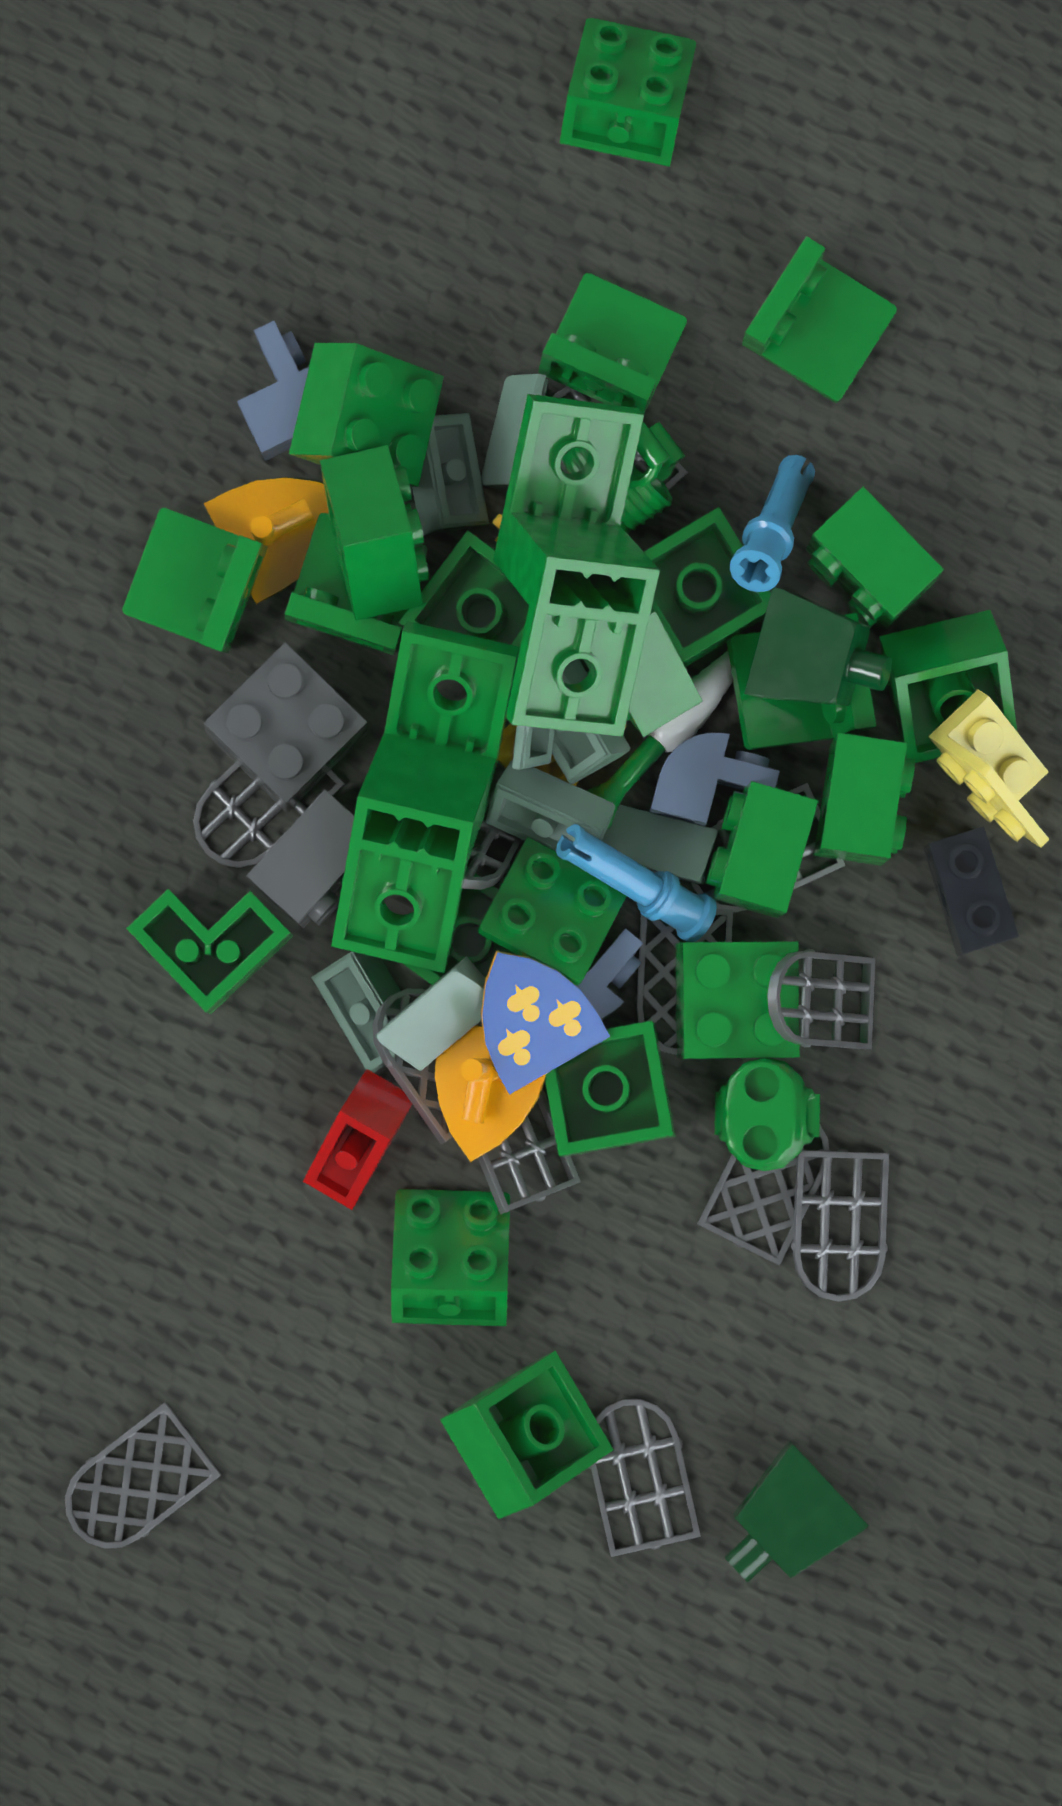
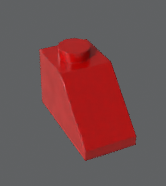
(358, 1139)

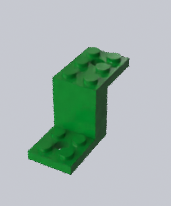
(575, 566)
(425, 797)

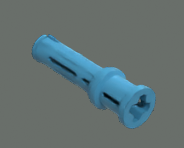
(769, 536)
(656, 893)

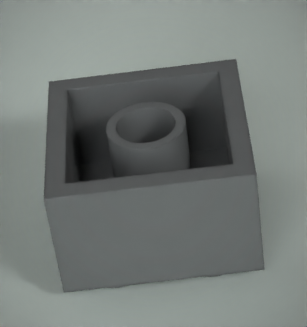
(286, 727)
(308, 862)

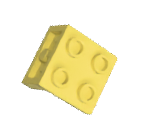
(993, 762)

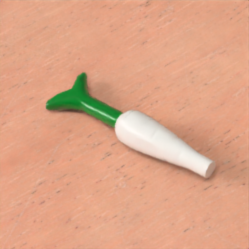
(711, 686)

